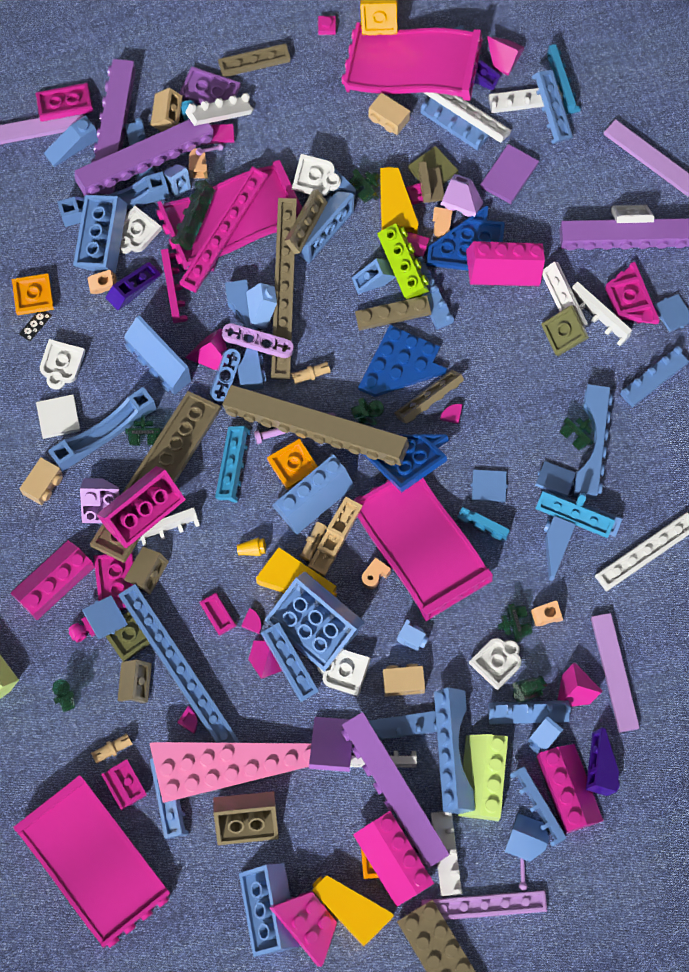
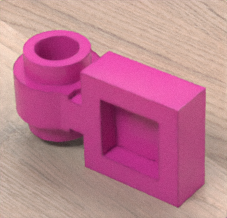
(78, 632)

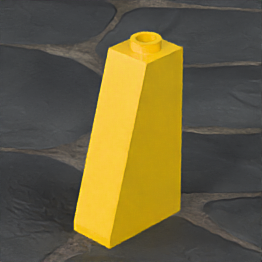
(395, 201)
(282, 571)
(353, 910)

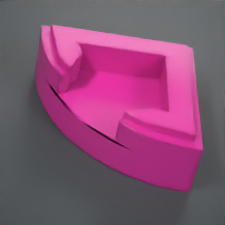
(452, 413)
(252, 622)
(189, 720)

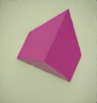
(504, 54)
(209, 351)
(263, 659)
(577, 687)

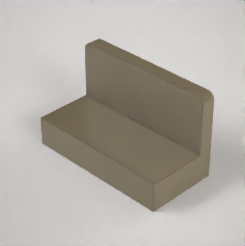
(430, 183)
(146, 569)
(134, 681)

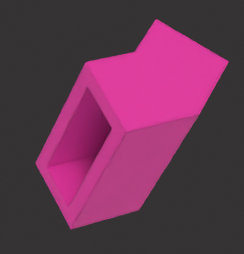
(419, 243)

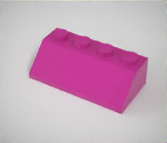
(505, 263)
(141, 506)
(53, 579)
(567, 788)
(393, 859)

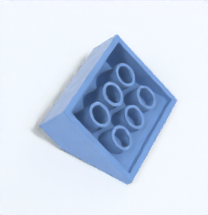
(315, 620)

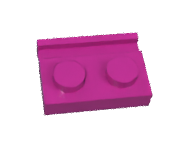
(124, 784)

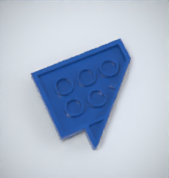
(451, 248)
(400, 362)
(420, 460)

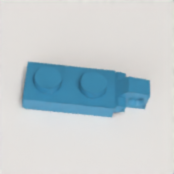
(482, 523)

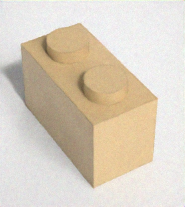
(166, 109)
(389, 114)
(41, 481)
(403, 680)

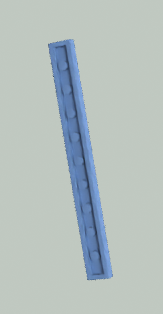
(177, 666)

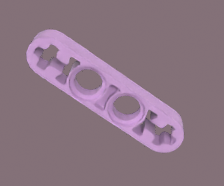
(256, 344)

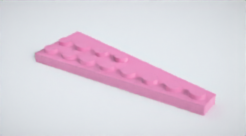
(206, 767)

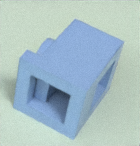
(412, 636)

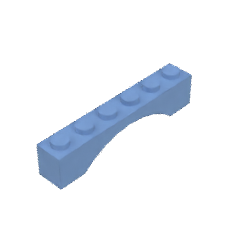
(145, 191)
(249, 369)
(596, 407)
(78, 447)
(456, 790)

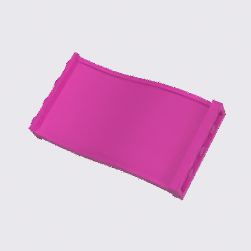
(414, 62)
(257, 222)
(422, 545)
(92, 862)

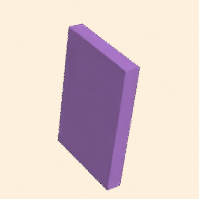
(208, 87)
(509, 174)
(329, 746)

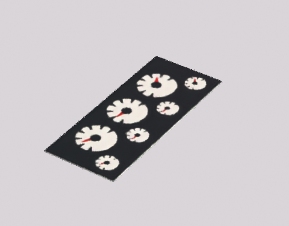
(35, 325)

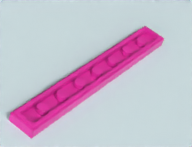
(223, 229)

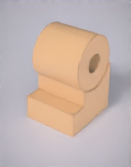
(197, 165)
(442, 221)
(101, 282)
(374, 572)
(547, 614)

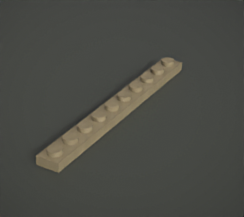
(283, 285)

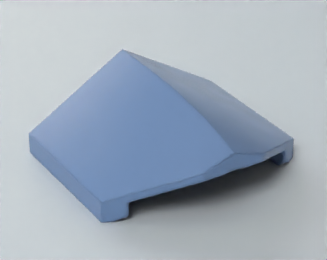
(527, 838)

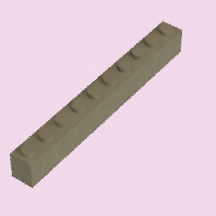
(316, 425)

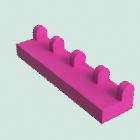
(169, 272)

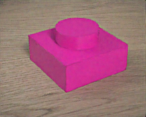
(326, 25)

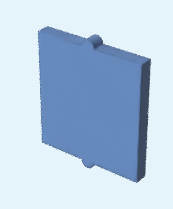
(672, 312)
(555, 479)
(489, 486)
(104, 617)

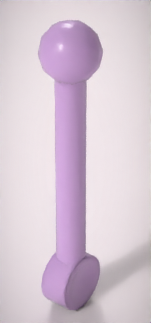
(199, 151)
(523, 886)

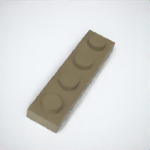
(254, 60)
(306, 221)
(393, 313)
(429, 396)

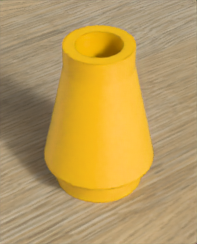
(253, 547)

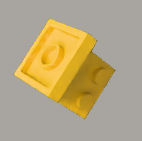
(379, 17)

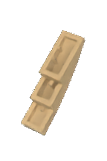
(335, 536)

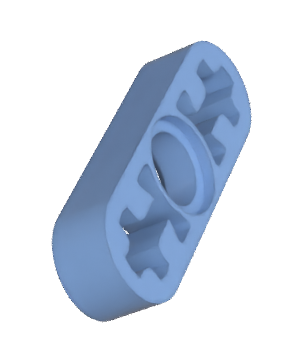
(234, 363)

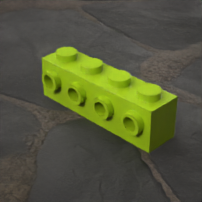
(403, 261)

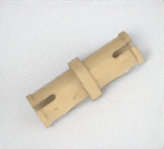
(311, 372)
(313, 541)
(111, 748)

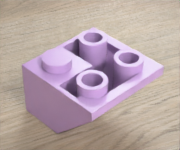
(462, 196)
(95, 496)

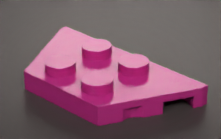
(631, 297)
(308, 924)

